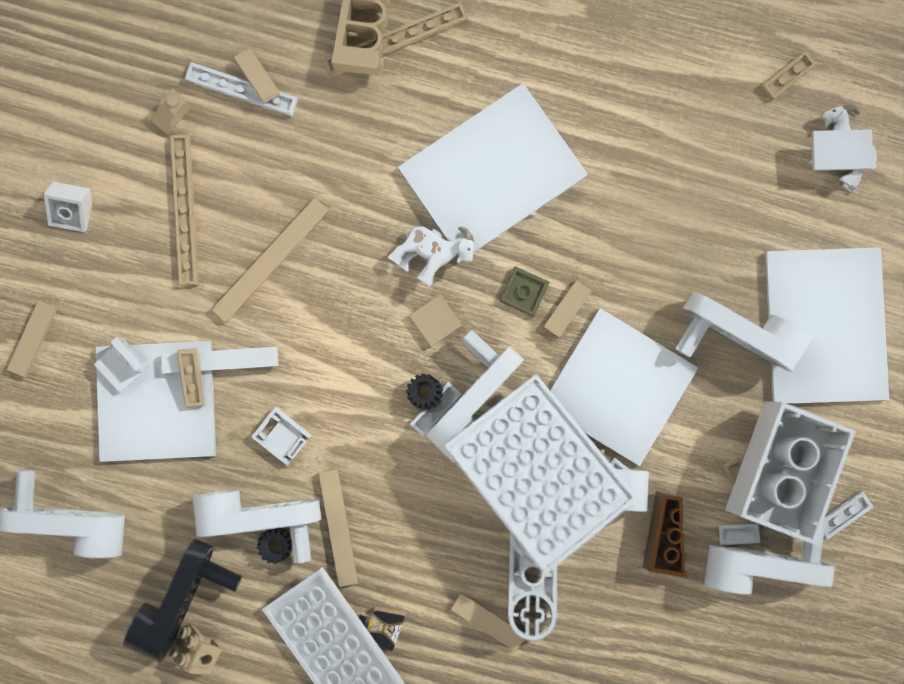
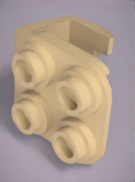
(190, 649)

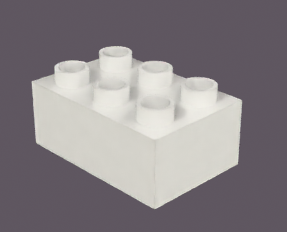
(790, 470)

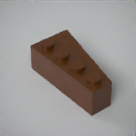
(666, 537)

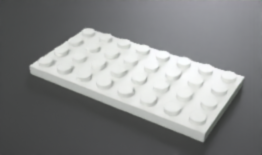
(328, 635)

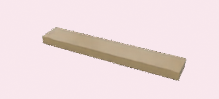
(338, 527)

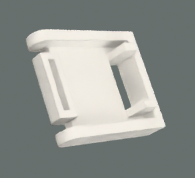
(285, 437)

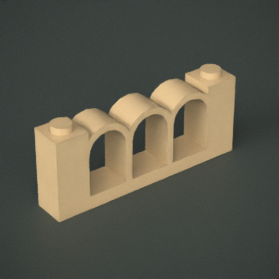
(357, 59)

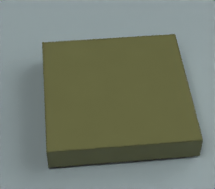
(524, 291)

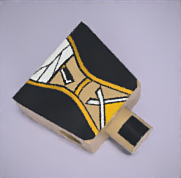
(384, 625)

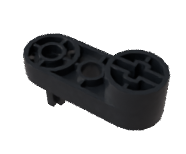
(156, 628)

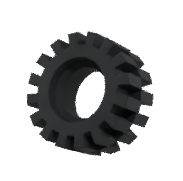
(435, 395)
(271, 556)

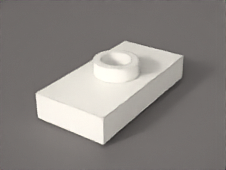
(739, 533)

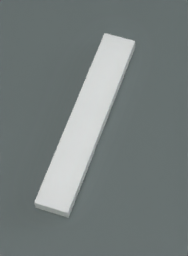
(237, 88)
(226, 359)

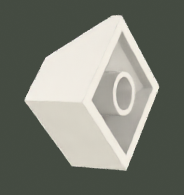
(68, 206)

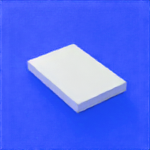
(842, 150)

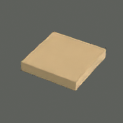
(435, 320)

